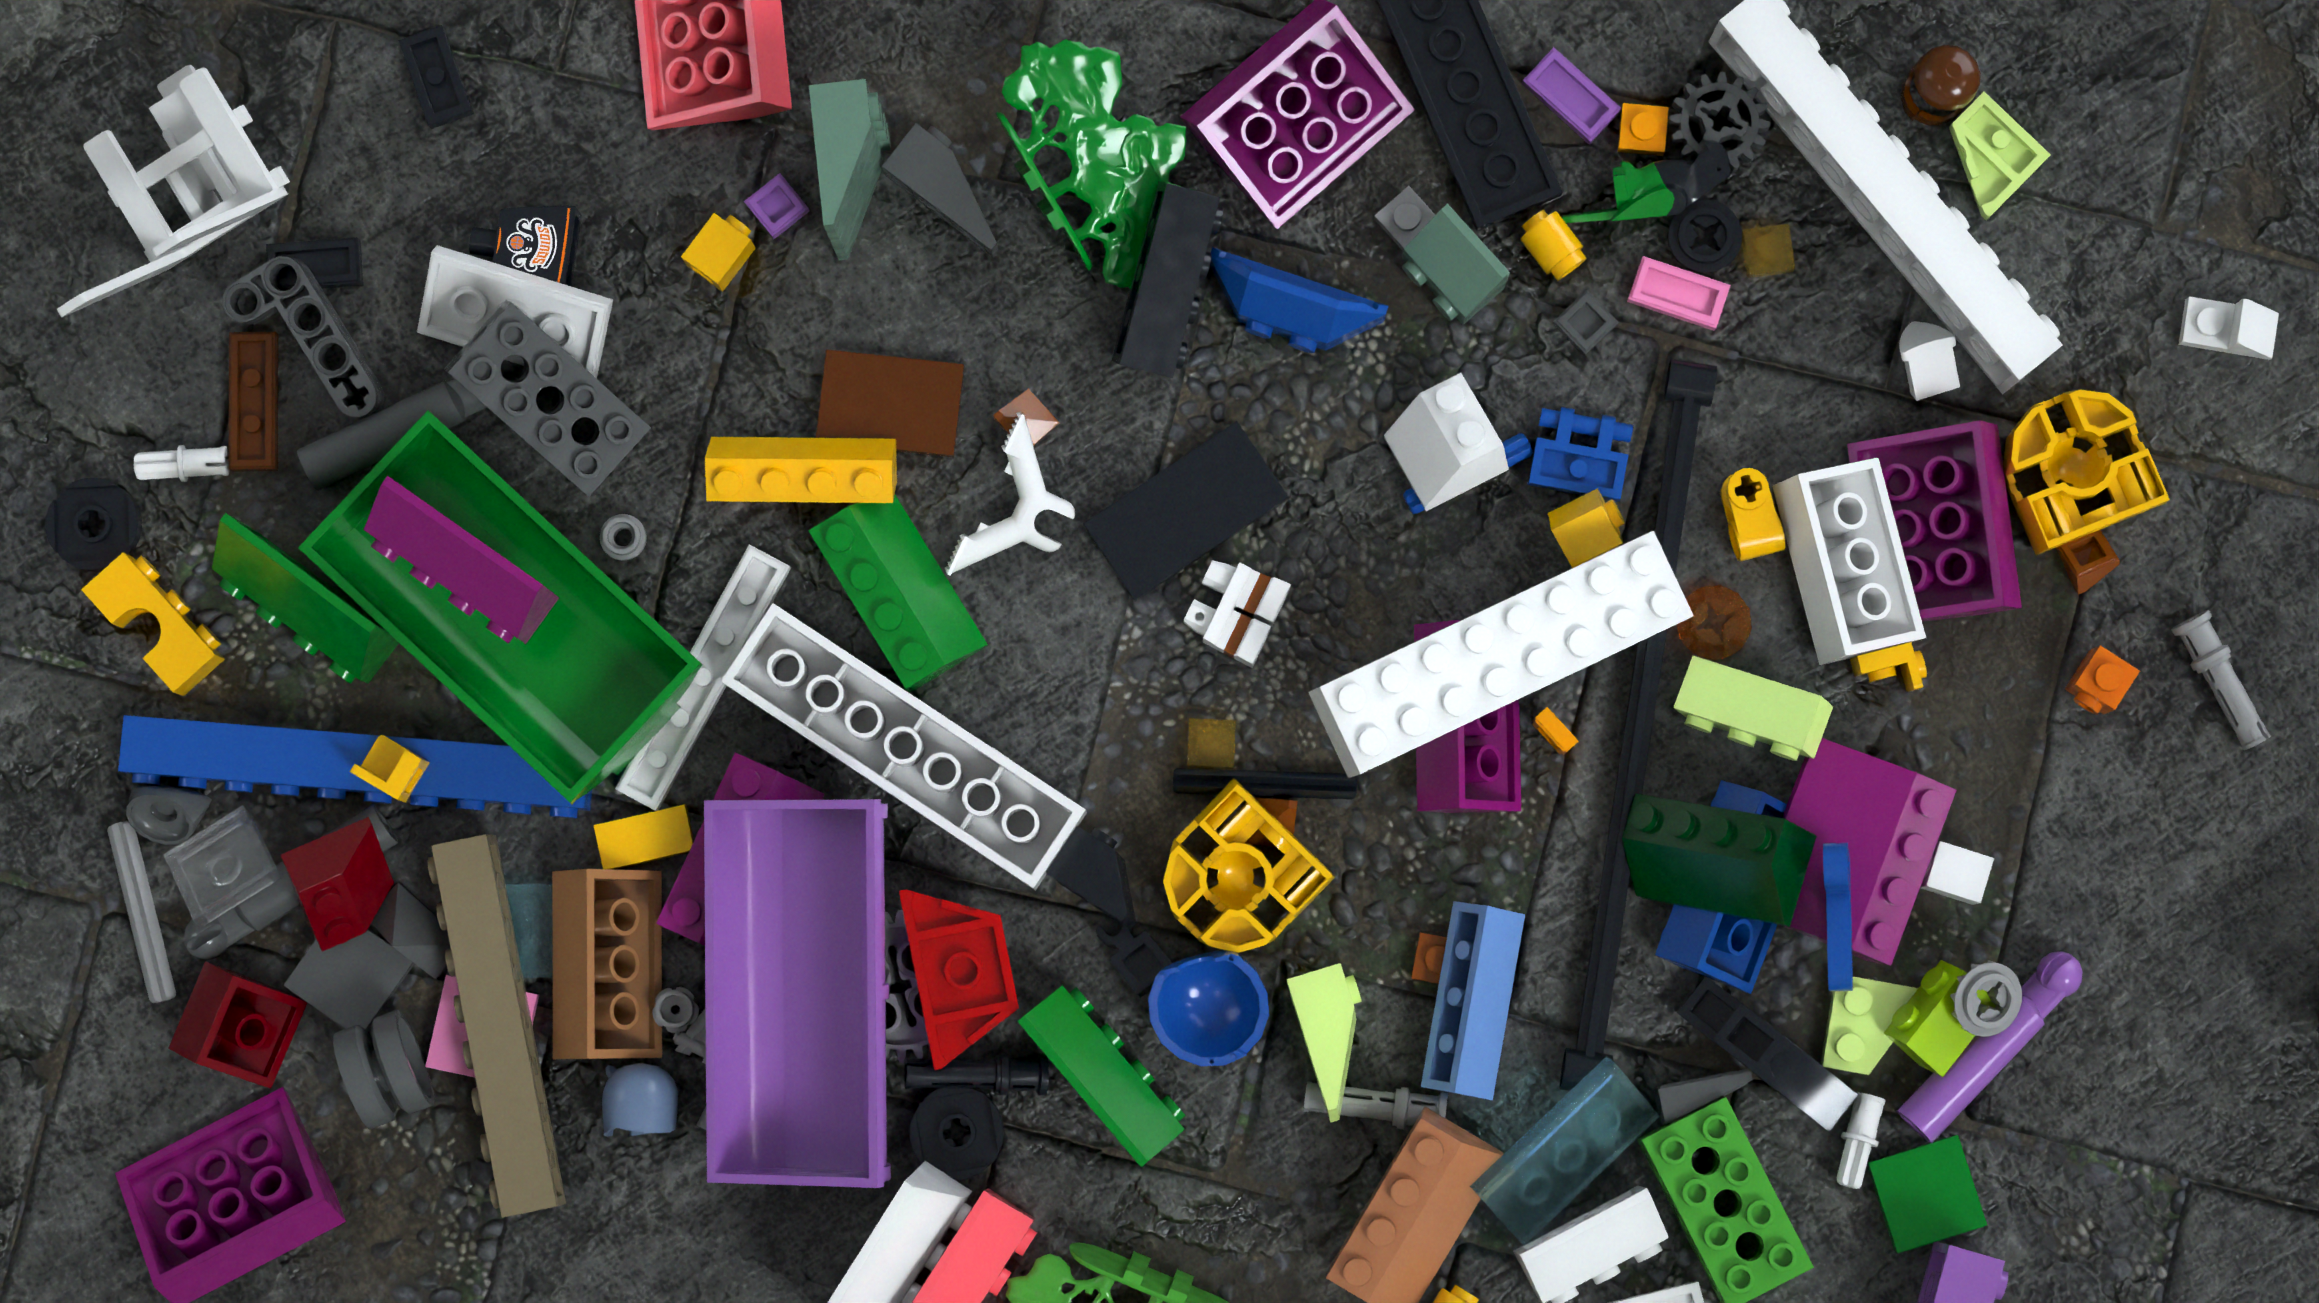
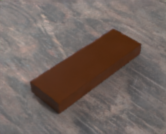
(253, 401)

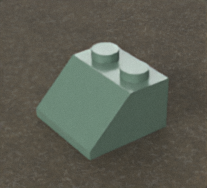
(1454, 266)

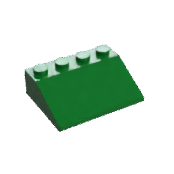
(301, 601)

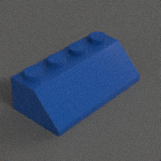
(1715, 943)

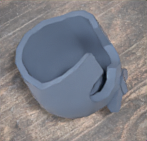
(639, 1100)

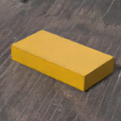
(644, 837)

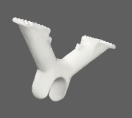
(1032, 500)

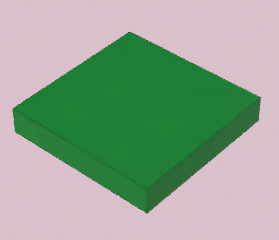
(1926, 1194)

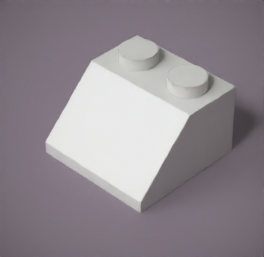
(1446, 443)

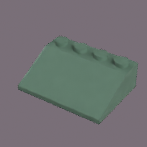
(849, 155)

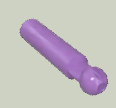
(1945, 1097)

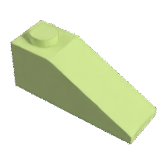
(1327, 1022)

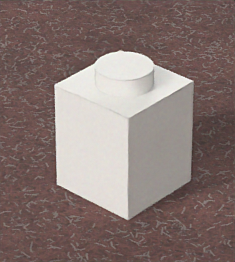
(1957, 873)

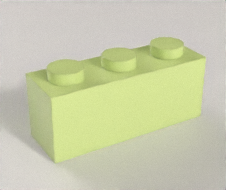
(1752, 709)

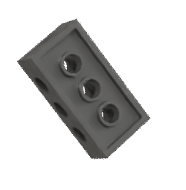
(580, 396)

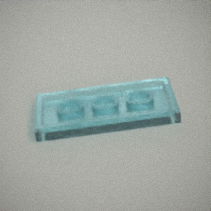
(1565, 1150)

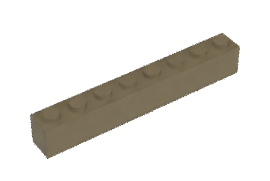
(497, 1025)

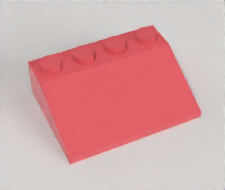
(711, 61)

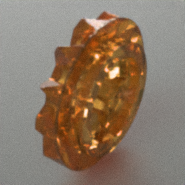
(1735, 631)

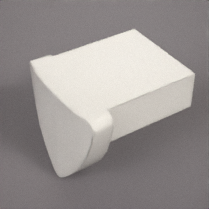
(1928, 359)

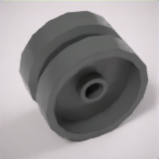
(383, 1069)

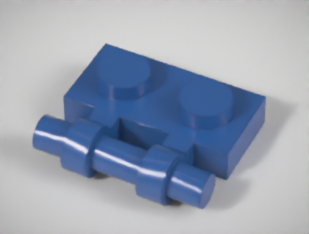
(1577, 467)

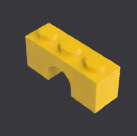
(183, 651)

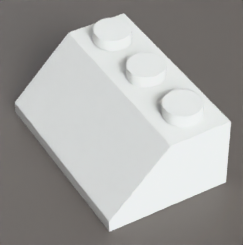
(1593, 1246)

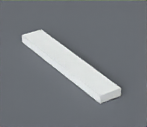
(720, 641)

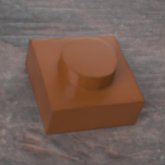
(1428, 958)

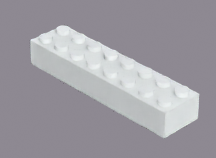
(1500, 654)
(903, 746)

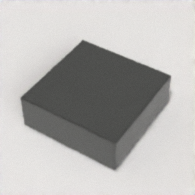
(1585, 322)

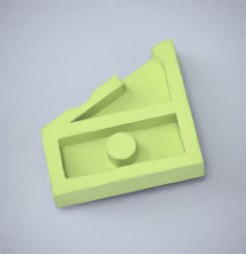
(1858, 1023)

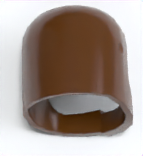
(1945, 79)

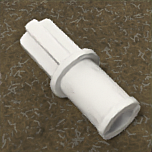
(181, 463)
(1859, 1139)

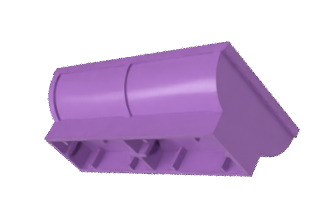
(795, 992)

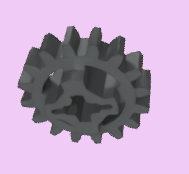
(1703, 115)

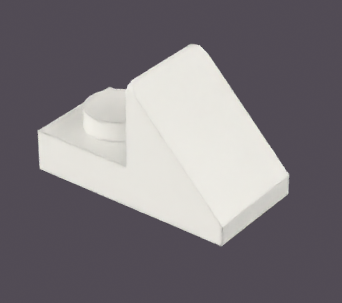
(2229, 327)

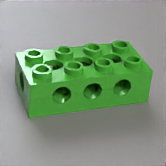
(1756, 1208)

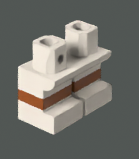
(1243, 591)

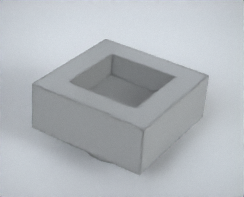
(1404, 217)

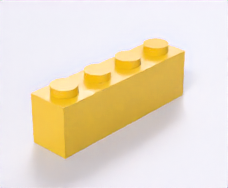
(801, 469)

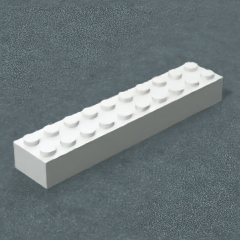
(1885, 191)

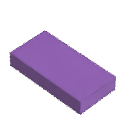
(1571, 96)

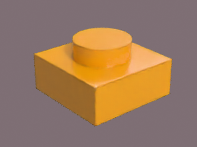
(1643, 129)

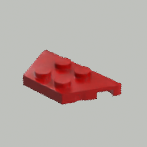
(958, 971)

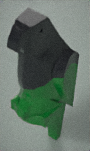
(1662, 186)

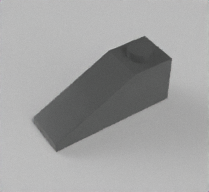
(933, 177)

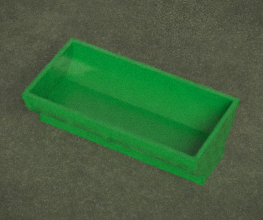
(593, 672)

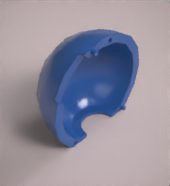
(1209, 1008)

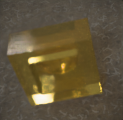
(1768, 250)
(1211, 743)

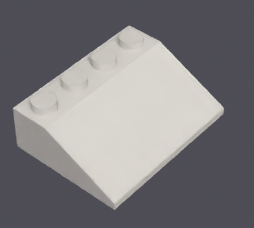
(906, 1239)

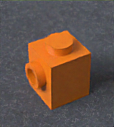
(2101, 681)

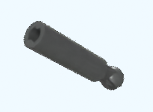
(375, 435)
(267, 904)

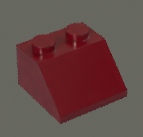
(340, 882)
(237, 1025)

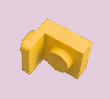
(1882, 665)

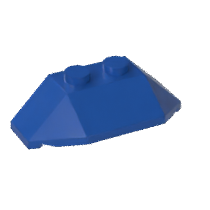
(1292, 305)

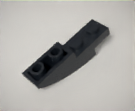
(1768, 1054)

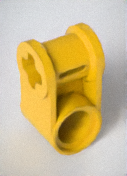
(1752, 524)

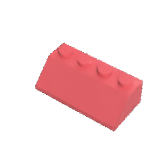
(979, 1253)

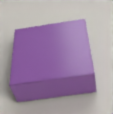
(776, 206)

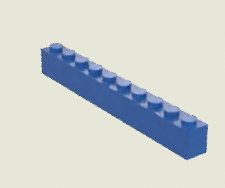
(322, 761)

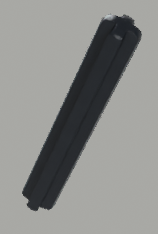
(1266, 783)

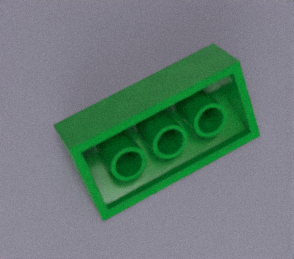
(898, 590)
(1102, 1075)

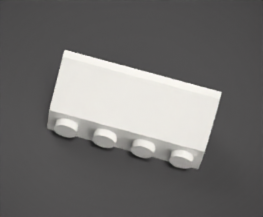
(1848, 560)

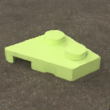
(1994, 153)

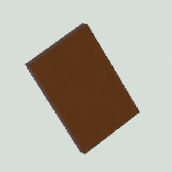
(891, 400)

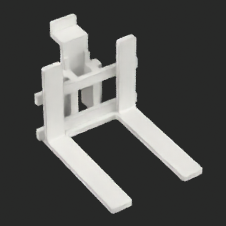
(205, 155)

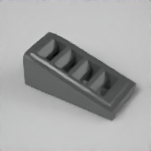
(1687, 1096)

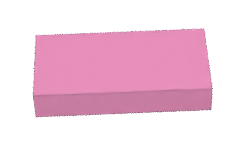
(1678, 293)

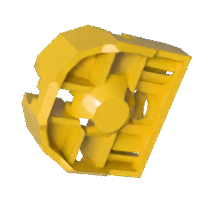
(2052, 514)
(1236, 894)

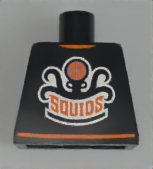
(533, 241)

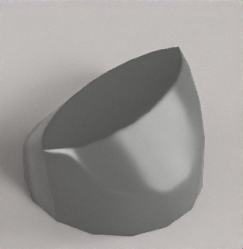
(166, 812)

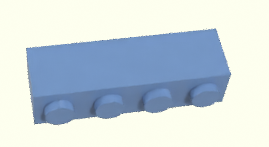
(1473, 1000)

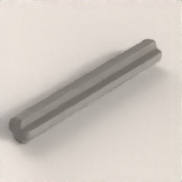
(141, 912)

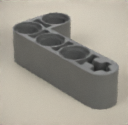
(314, 342)

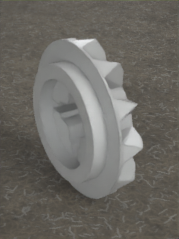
(2003, 990)

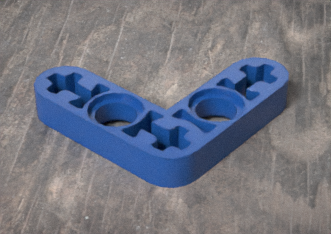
(1839, 919)

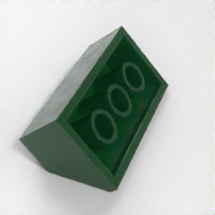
(1716, 858)

